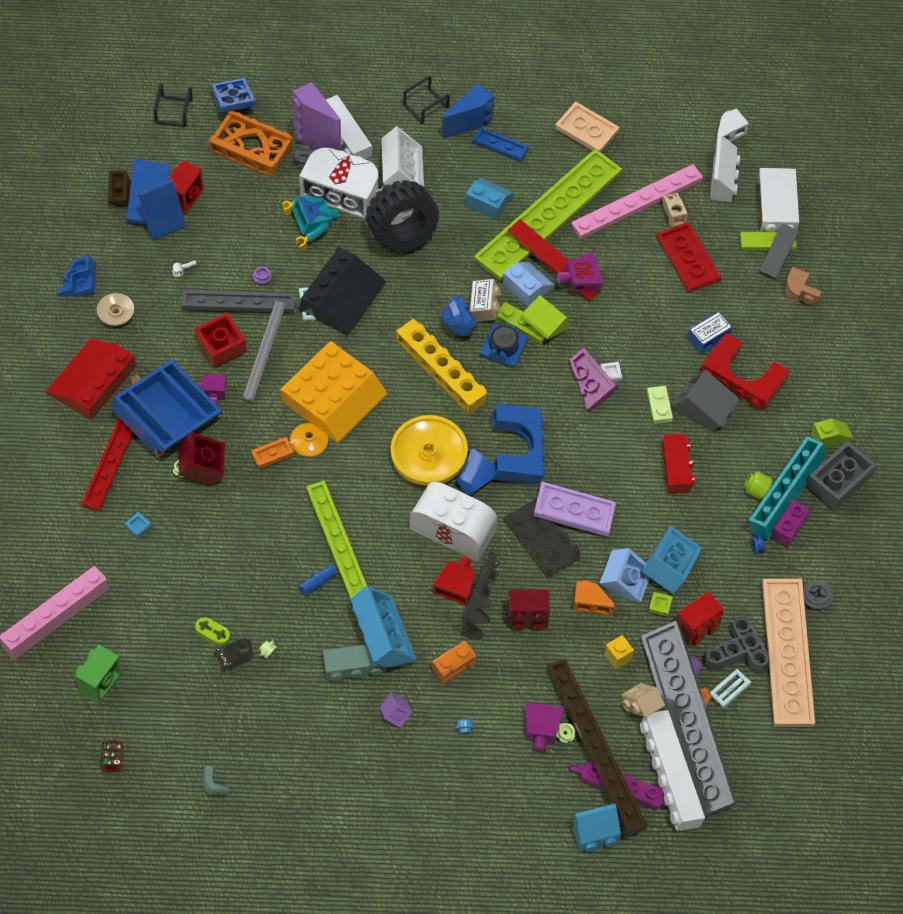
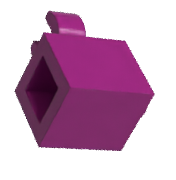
(214, 386)

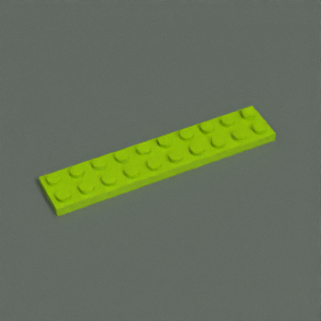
(550, 211)

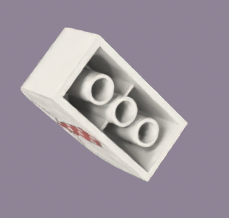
(340, 179)
(454, 520)

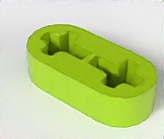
(215, 629)

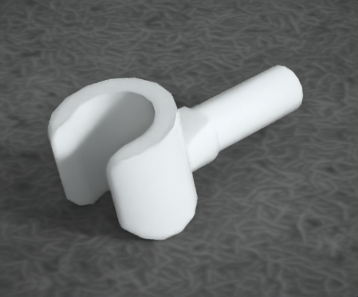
(178, 268)

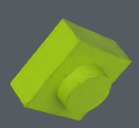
(660, 604)

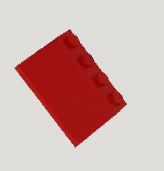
(92, 377)

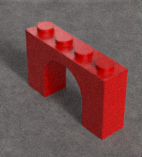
(756, 392)

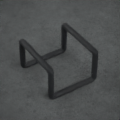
(189, 97)
(440, 99)

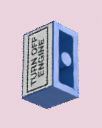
(709, 332)

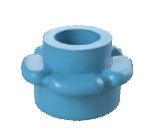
(464, 726)

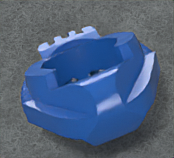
(458, 318)

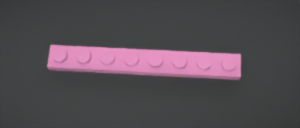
(636, 201)

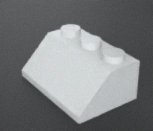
(724, 170)

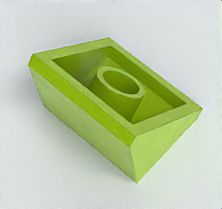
(545, 318)

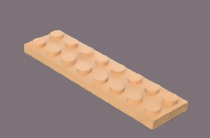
(788, 653)

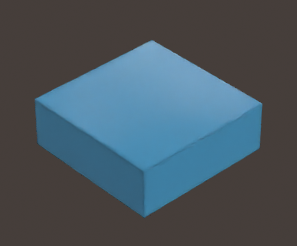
(138, 525)

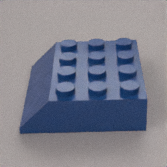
(164, 407)

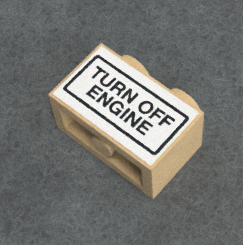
(484, 300)

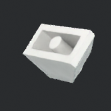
(732, 125)

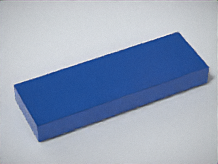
(500, 144)

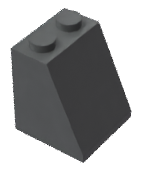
(705, 401)

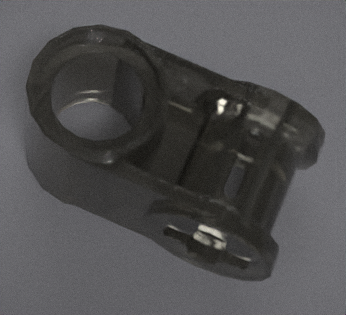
(233, 654)

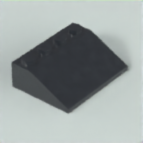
(342, 291)

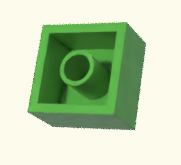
(98, 673)

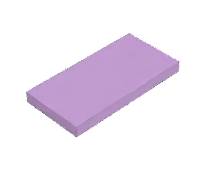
(574, 509)

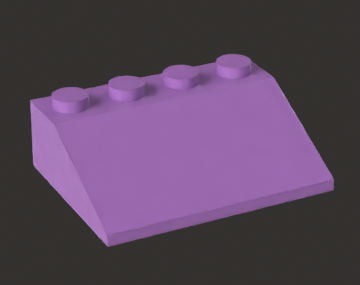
(315, 119)

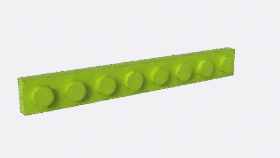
(336, 538)

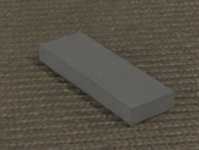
(779, 251)

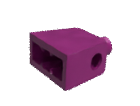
(542, 724)

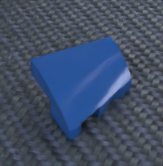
(80, 278)
(475, 472)

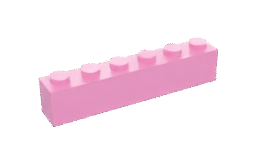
(54, 612)

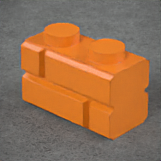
(453, 662)

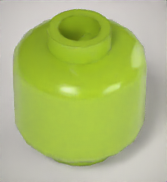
(758, 485)

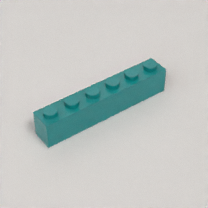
(787, 487)

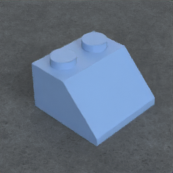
(526, 282)
(624, 575)

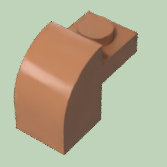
(797, 288)

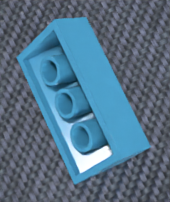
(382, 627)

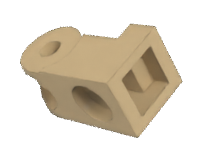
(674, 209)

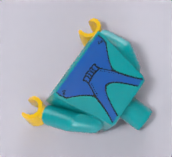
(312, 217)

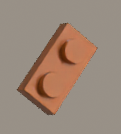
(272, 453)

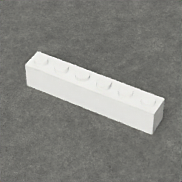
(672, 771)

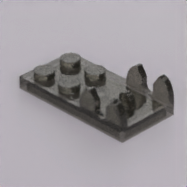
(542, 540)
(480, 599)

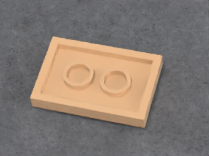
(587, 127)

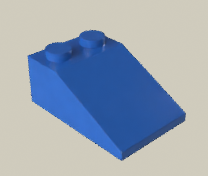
(469, 112)

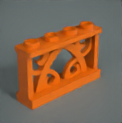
(250, 127)

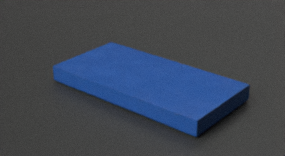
(144, 175)

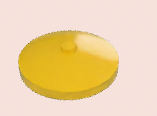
(429, 450)

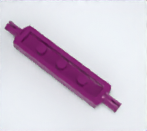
(642, 792)

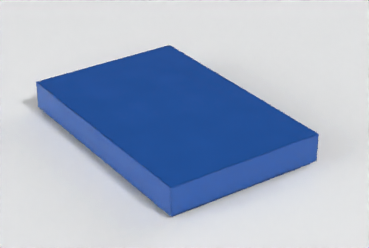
(161, 209)

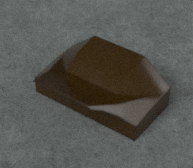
(118, 187)

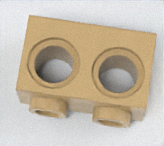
(642, 700)

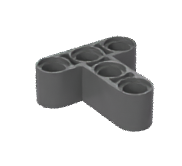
(743, 652)

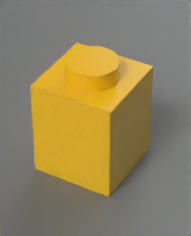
(619, 652)

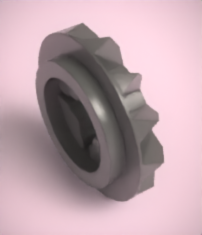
(825, 592)

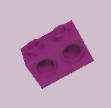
(790, 524)

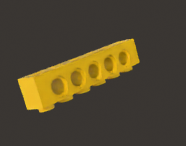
(468, 400)

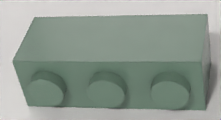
(350, 662)

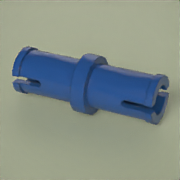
(317, 580)

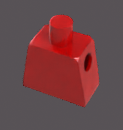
(456, 581)

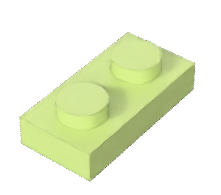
(659, 404)

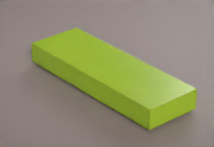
(759, 241)

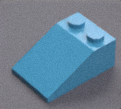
(671, 560)

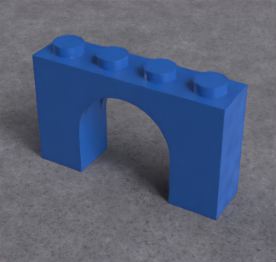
(528, 424)

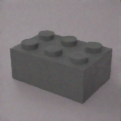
(841, 475)

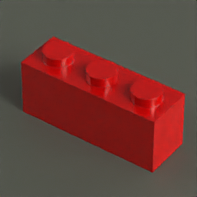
(677, 463)

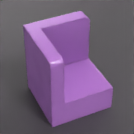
(396, 710)

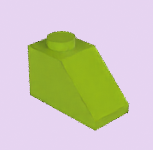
(831, 432)

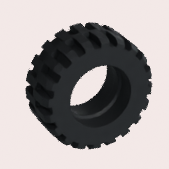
(390, 203)

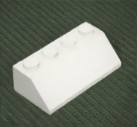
(401, 158)

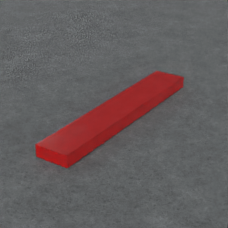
(543, 251)
(108, 467)

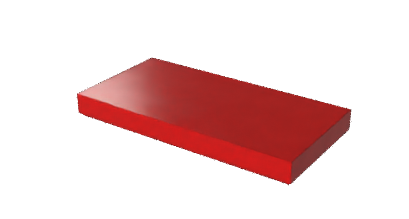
(688, 257)

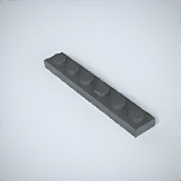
(236, 301)

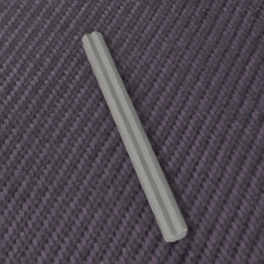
(263, 352)

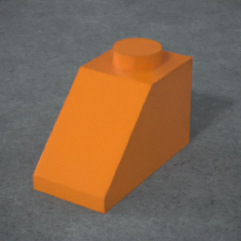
(592, 599)

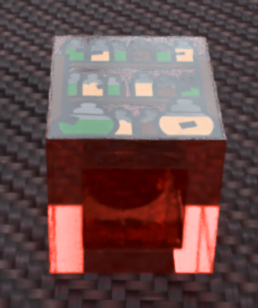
(112, 756)

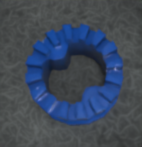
(757, 544)

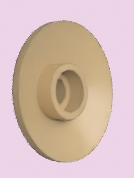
(115, 303)

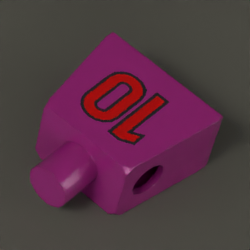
(582, 274)

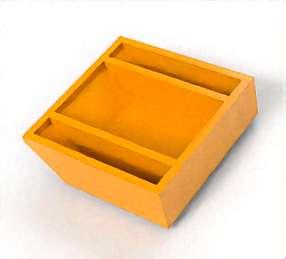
(333, 392)

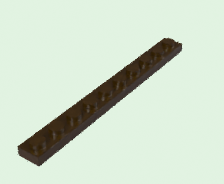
(597, 747)

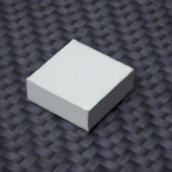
(613, 371)

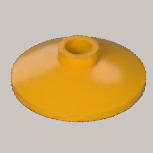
(308, 446)

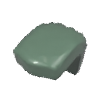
(208, 784)

